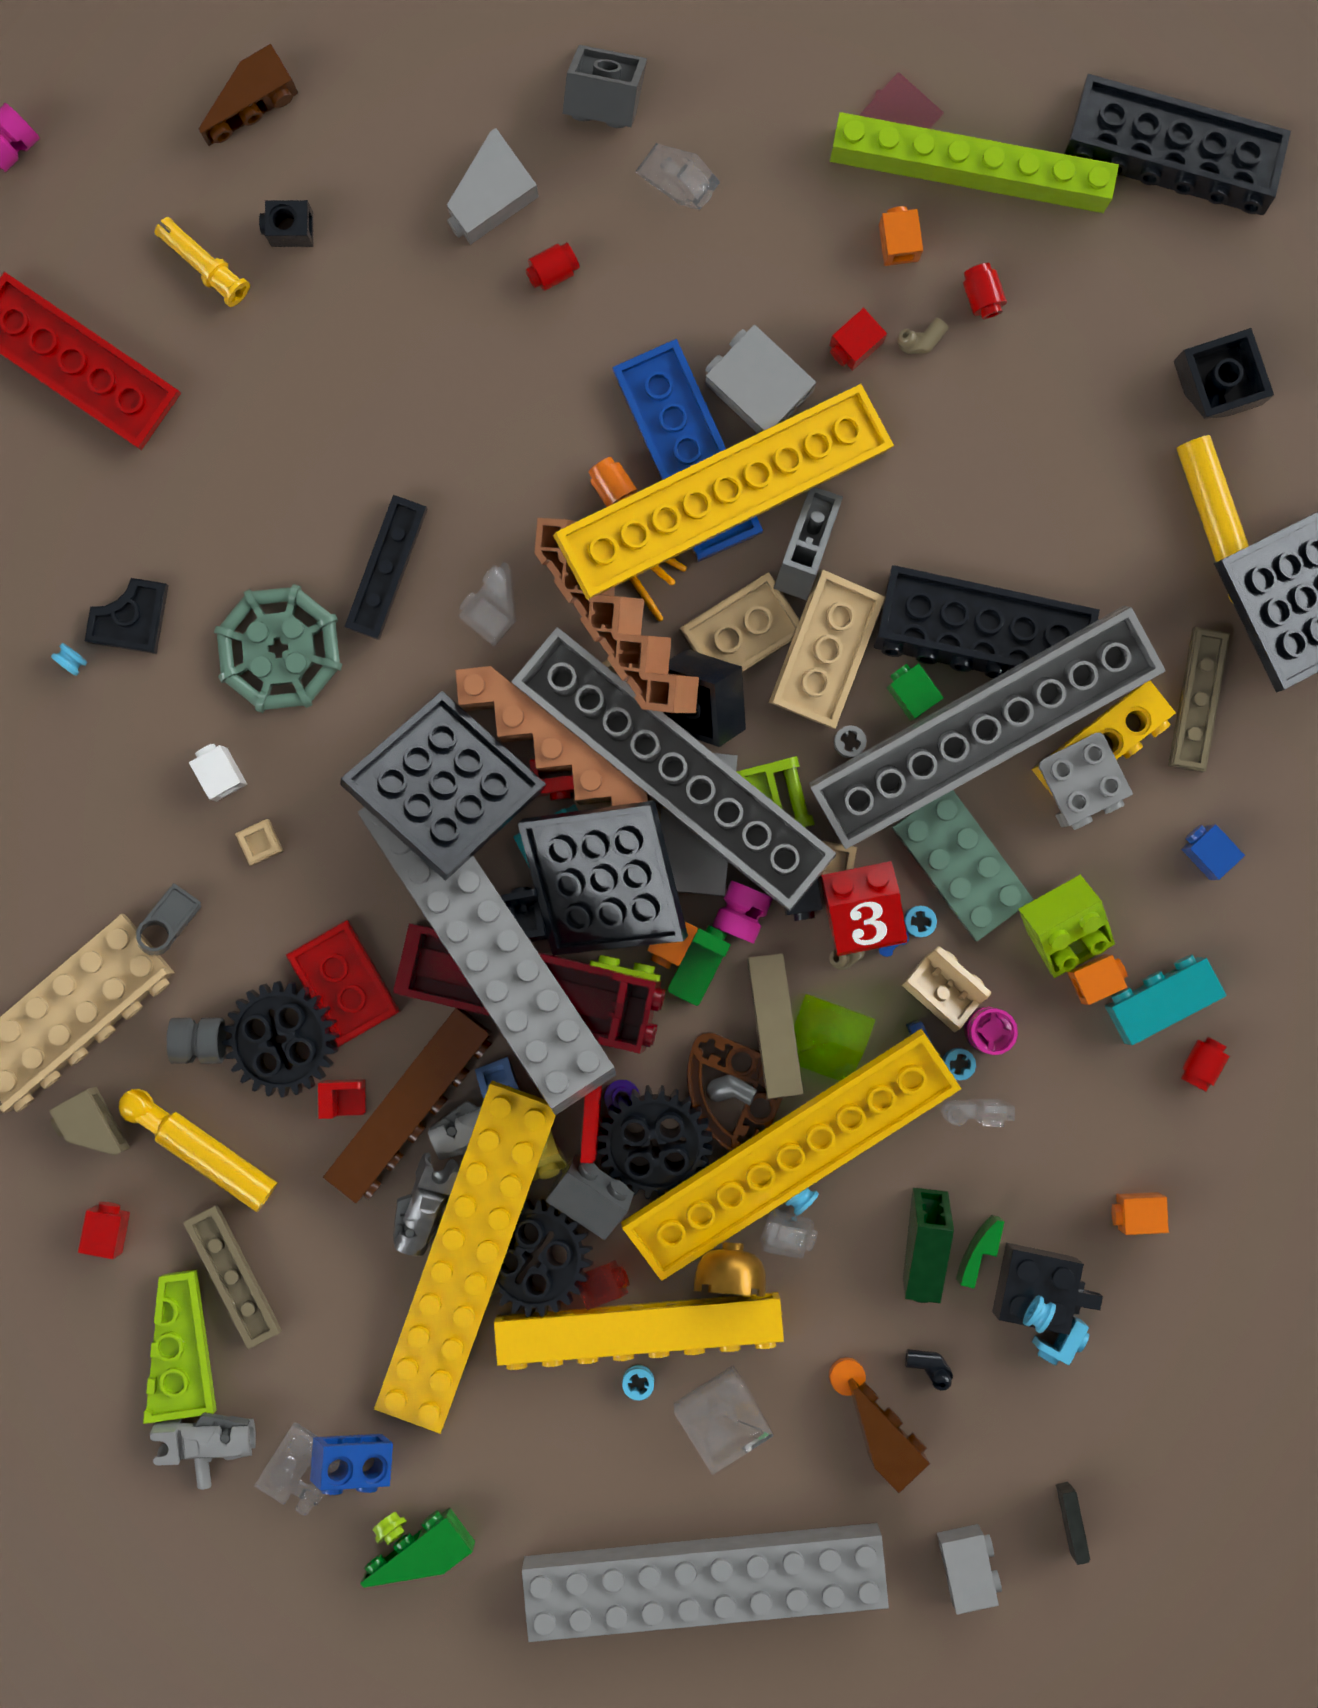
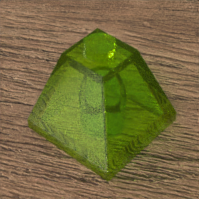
(830, 1037)

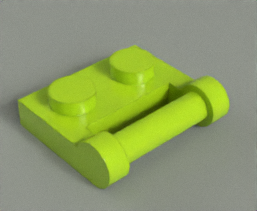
(763, 779)

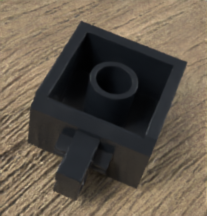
(1051, 1275)

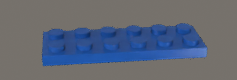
(676, 424)

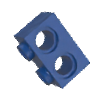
(353, 1453)

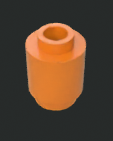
(611, 481)

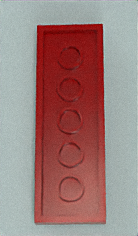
(81, 365)

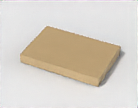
(744, 625)

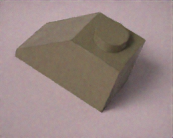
(88, 1123)

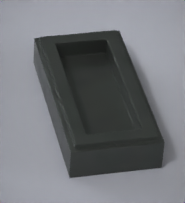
(1073, 1523)

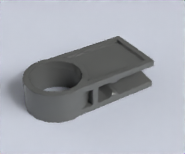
(172, 913)

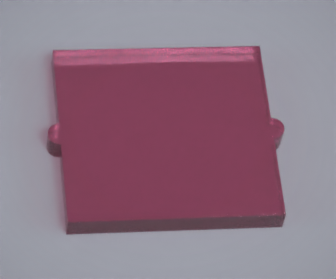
(903, 104)

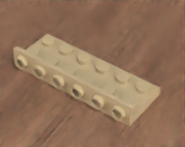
(75, 1009)

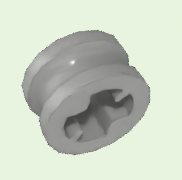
(860, 738)

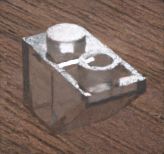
(493, 607)

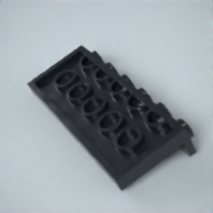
(1179, 144)
(971, 622)

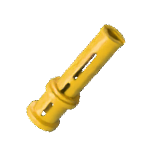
(213, 271)

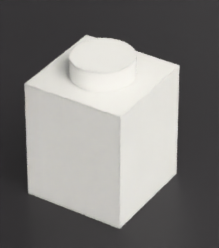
(217, 772)

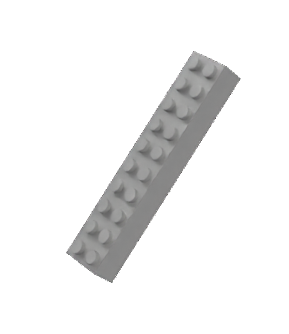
(987, 726)
(675, 770)
(503, 972)
(704, 1582)

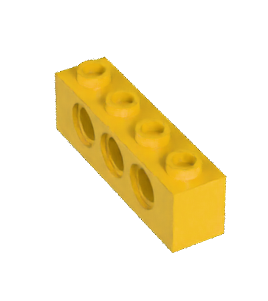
(1142, 701)

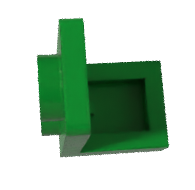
(699, 965)

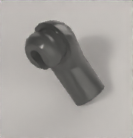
(729, 1087)

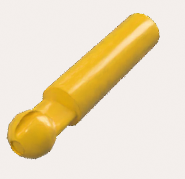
(1212, 497)
(198, 1149)

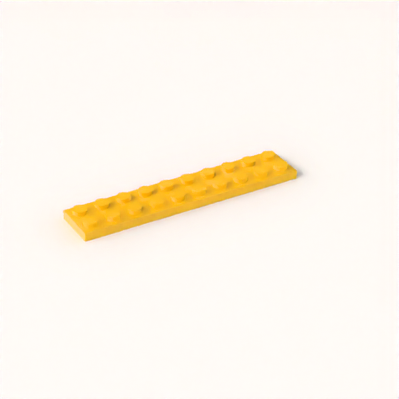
(722, 491)
(791, 1155)
(466, 1257)

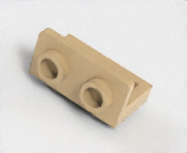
(946, 988)

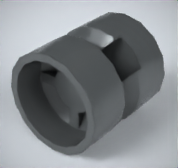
(192, 1040)

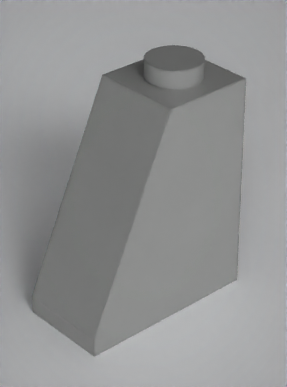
(490, 190)

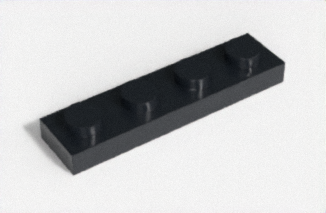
(386, 567)

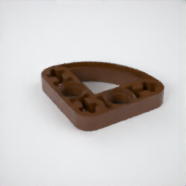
(753, 1075)

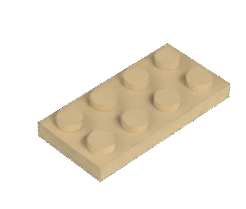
(827, 649)

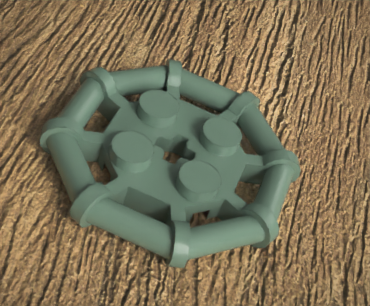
(262, 635)

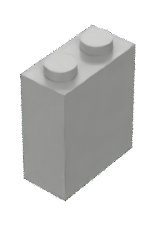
(758, 380)

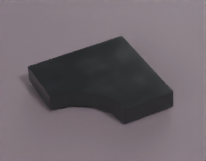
(132, 620)

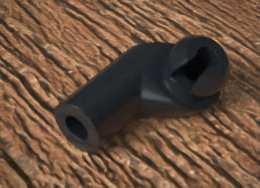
(934, 1366)

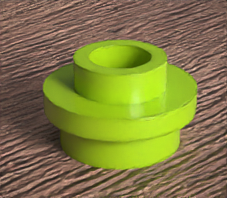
(389, 1528)

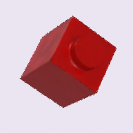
(857, 340)
(104, 1231)

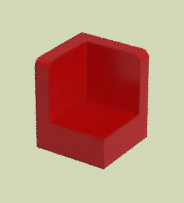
(341, 1098)

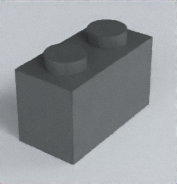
(590, 1197)

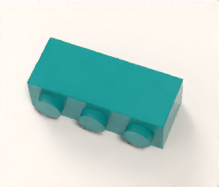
(1164, 999)

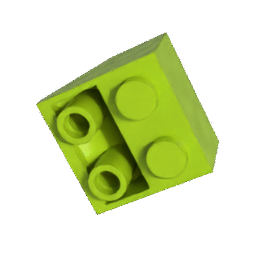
(1067, 925)

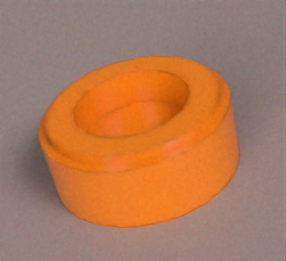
(842, 1371)

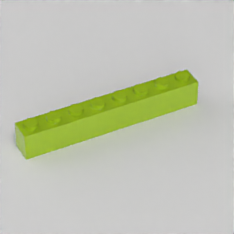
(973, 162)

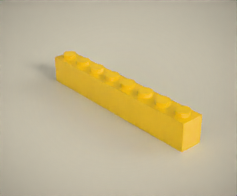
(638, 1329)

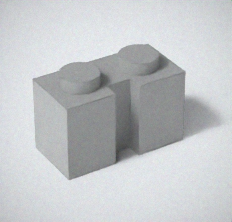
(968, 1568)

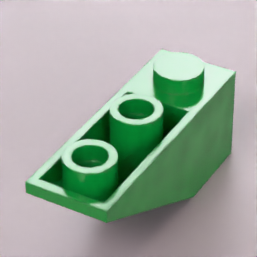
(425, 1554)

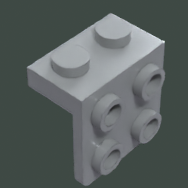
(1085, 780)

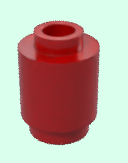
(552, 266)
(984, 291)
(1205, 1063)

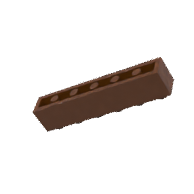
(407, 1105)

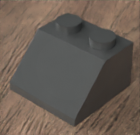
(604, 86)

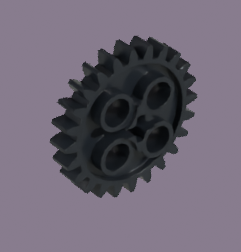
(251, 1048)
(649, 1112)
(560, 1277)

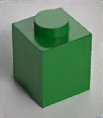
(913, 690)

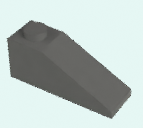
(808, 543)

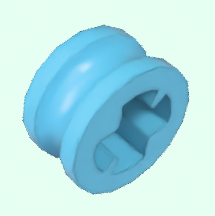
(69, 659)
(927, 913)
(966, 1072)
(802, 1200)
(1039, 1314)
(634, 1393)

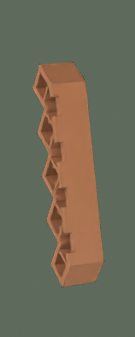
(618, 626)
(554, 744)

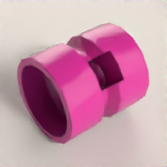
(14, 136)
(742, 911)
(991, 1030)

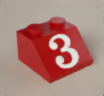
(864, 908)

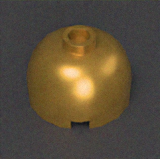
(731, 1271)

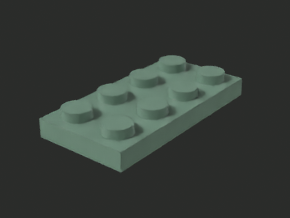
(962, 864)

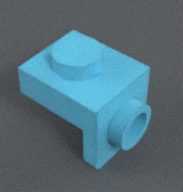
(1065, 1345)

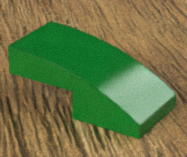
(984, 1242)

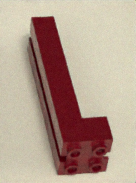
(610, 1002)

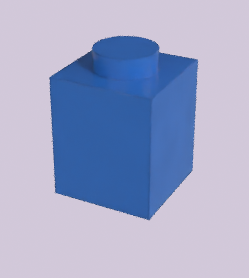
(1212, 851)

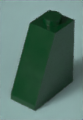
(927, 1245)

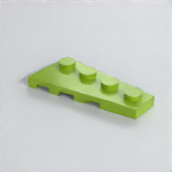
(180, 1361)

